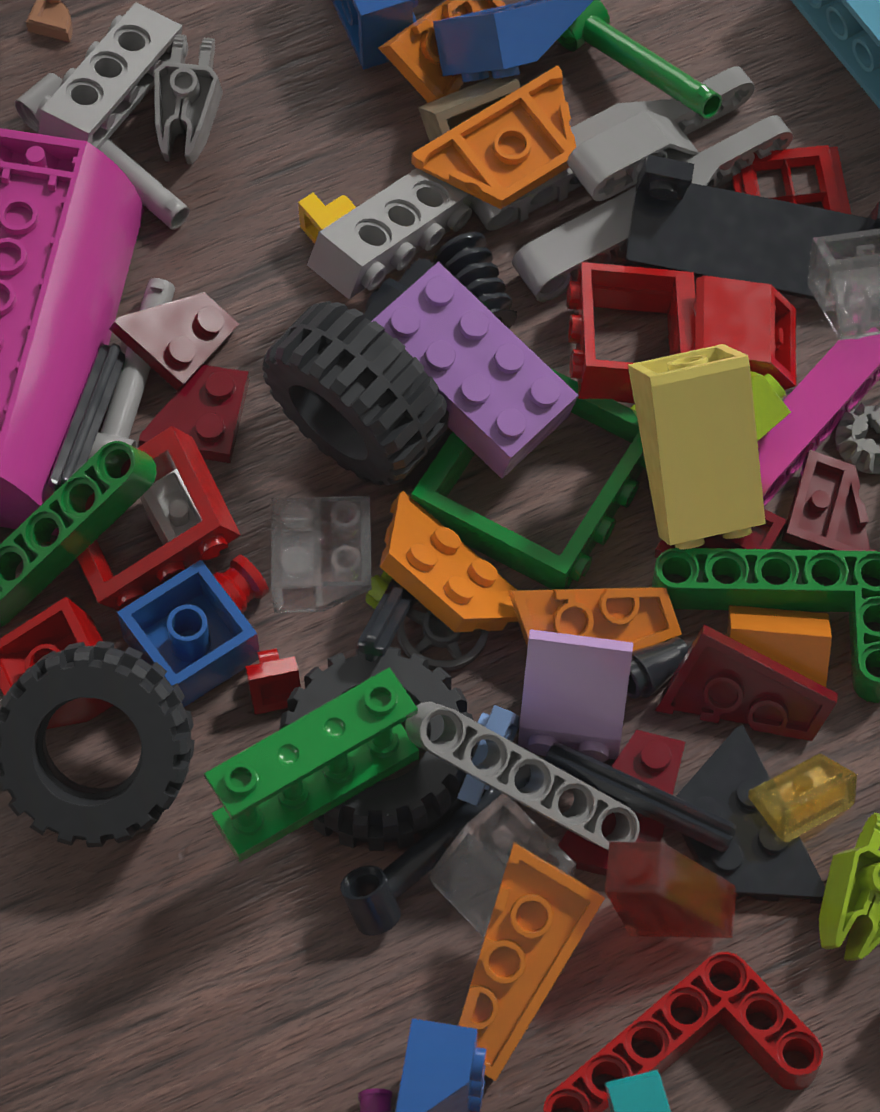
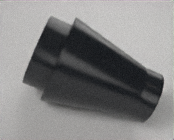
(654, 666)

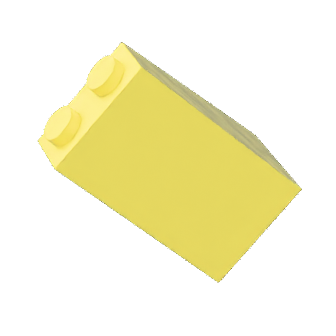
(699, 444)

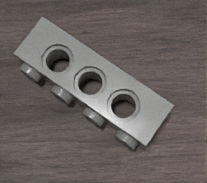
(110, 79)
(388, 231)

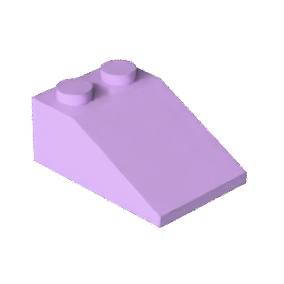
(574, 693)

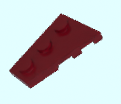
(743, 686)
(649, 759)

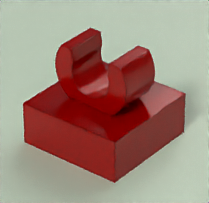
(272, 681)

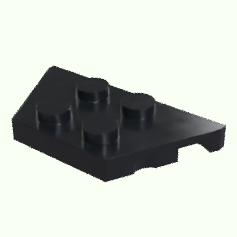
(757, 858)

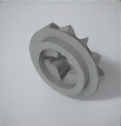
(851, 440)

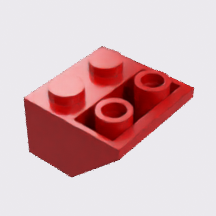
(750, 320)

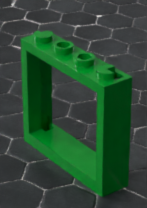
(512, 548)

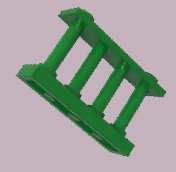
(313, 764)

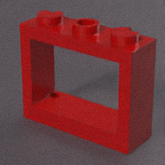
(624, 289)
(203, 541)

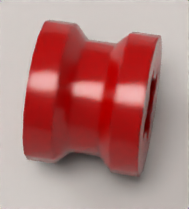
(242, 582)

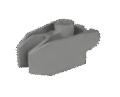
(186, 98)

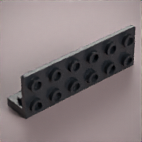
(727, 231)

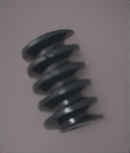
(472, 266)

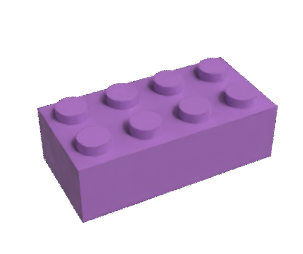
(493, 385)

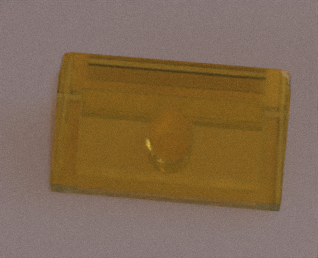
(805, 796)

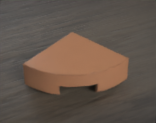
(51, 20)

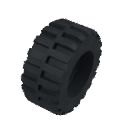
(356, 392)
(400, 805)
(81, 810)

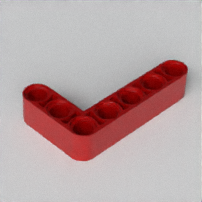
(675, 1039)

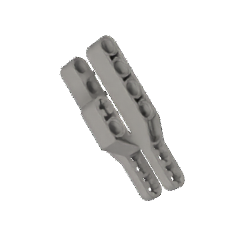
(608, 160)

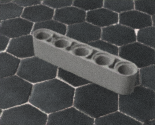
(500, 768)

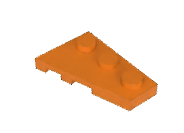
(416, 49)
(618, 614)

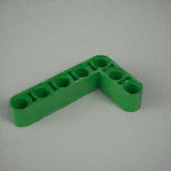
(76, 525)
(798, 592)

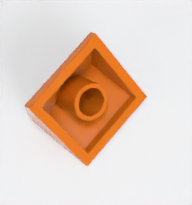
(786, 636)

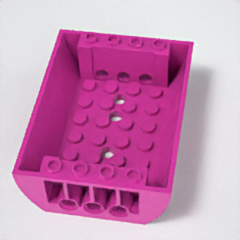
(62, 274)

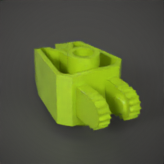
(853, 896)

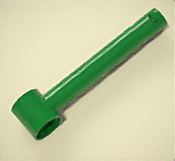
(594, 28)

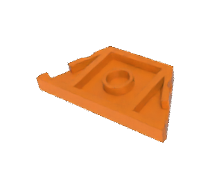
(506, 145)
(444, 571)

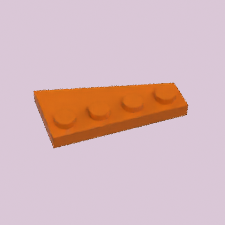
(525, 948)

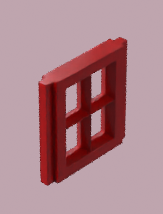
(828, 171)

